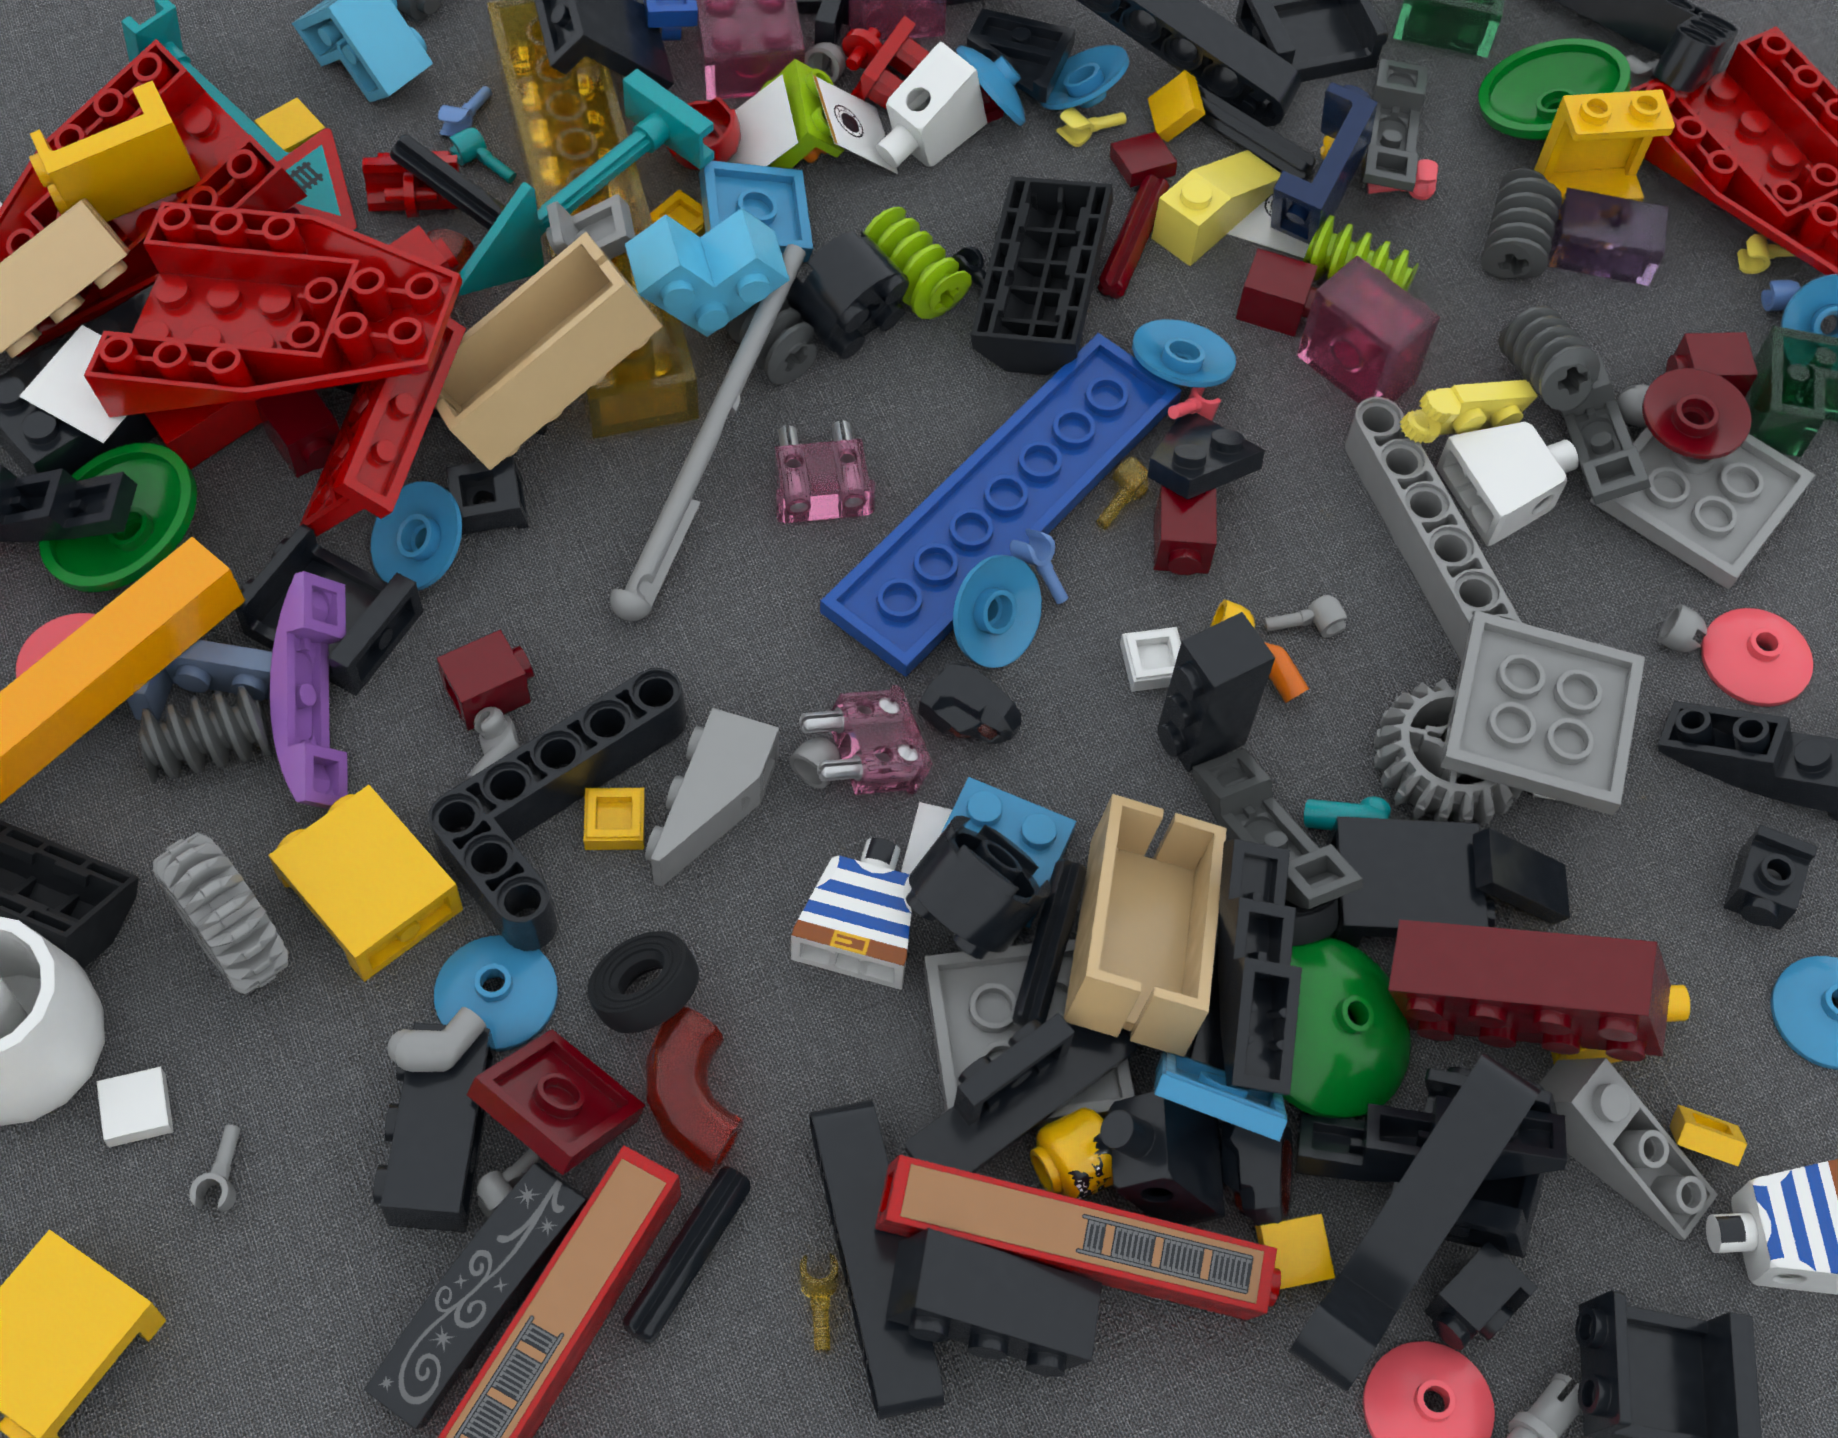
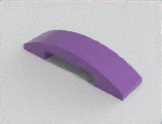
(299, 689)

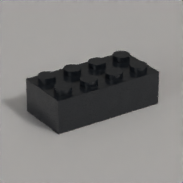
(43, 441)

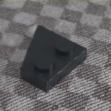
(1029, 45)
(1202, 457)

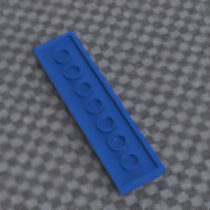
(1017, 480)

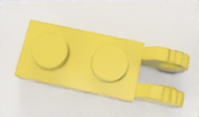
(1467, 409)

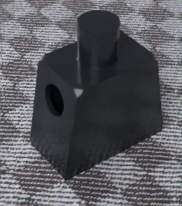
(1165, 1158)

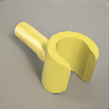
(1079, 128)
(1758, 254)

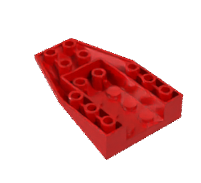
(1761, 146)
(228, 160)
(268, 310)

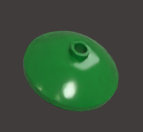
(1527, 87)
(154, 528)
(1337, 1061)

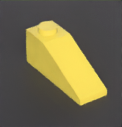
(1211, 203)

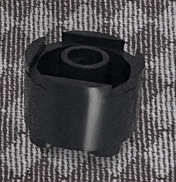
(849, 292)
(977, 887)

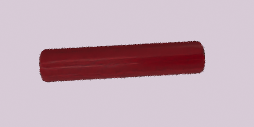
(1132, 237)

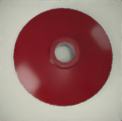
(1696, 413)

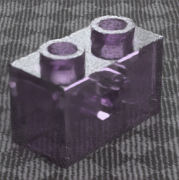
(1609, 236)

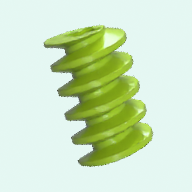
(1334, 251)
(933, 279)

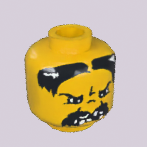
(1072, 1155)

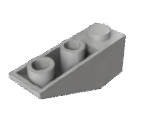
(722, 785)
(1626, 1144)

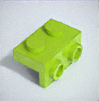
(807, 114)

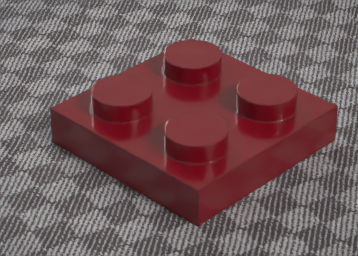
(556, 1101)

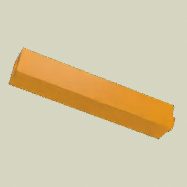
(110, 659)

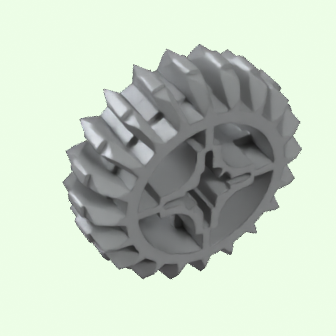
(1414, 757)
(221, 912)

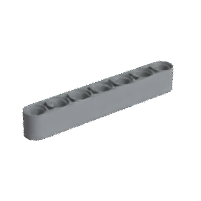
(1408, 487)

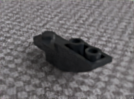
(1754, 753)

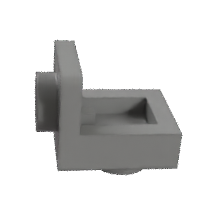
(606, 223)

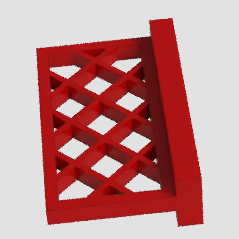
(379, 441)

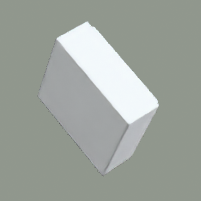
(1150, 657)
(134, 1107)

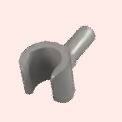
(1640, 71)
(1323, 612)
(219, 1173)
(496, 1185)

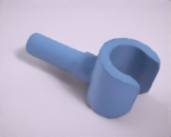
(459, 118)
(1779, 294)
(1040, 553)

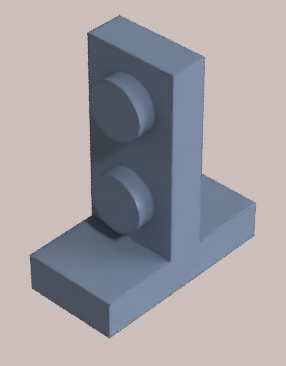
(203, 668)

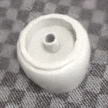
(46, 1025)

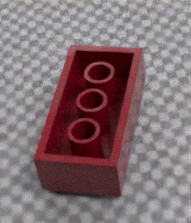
(1531, 988)

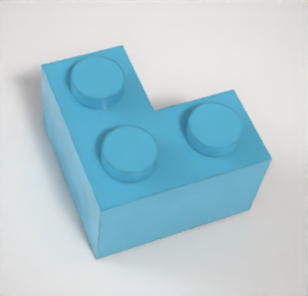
(368, 40)
(708, 276)

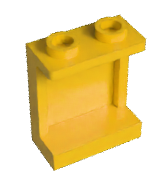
(1603, 140)
(120, 165)
(367, 880)
(61, 1334)

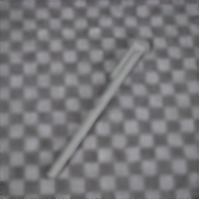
(679, 509)

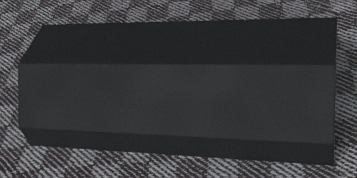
(1041, 274)
(63, 893)

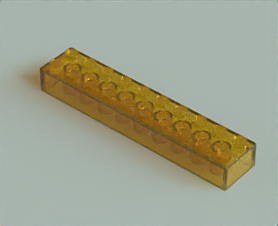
(560, 132)

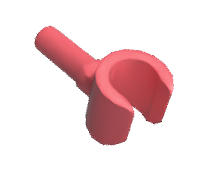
(1425, 181)
(1195, 404)

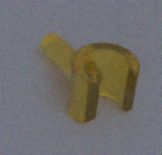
(1134, 484)
(819, 1293)

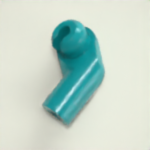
(1323, 813)

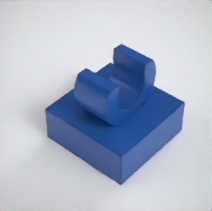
(671, 16)

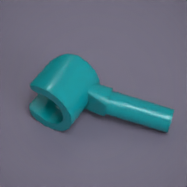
(471, 145)

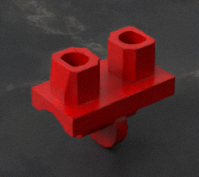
(867, 52)
(396, 189)

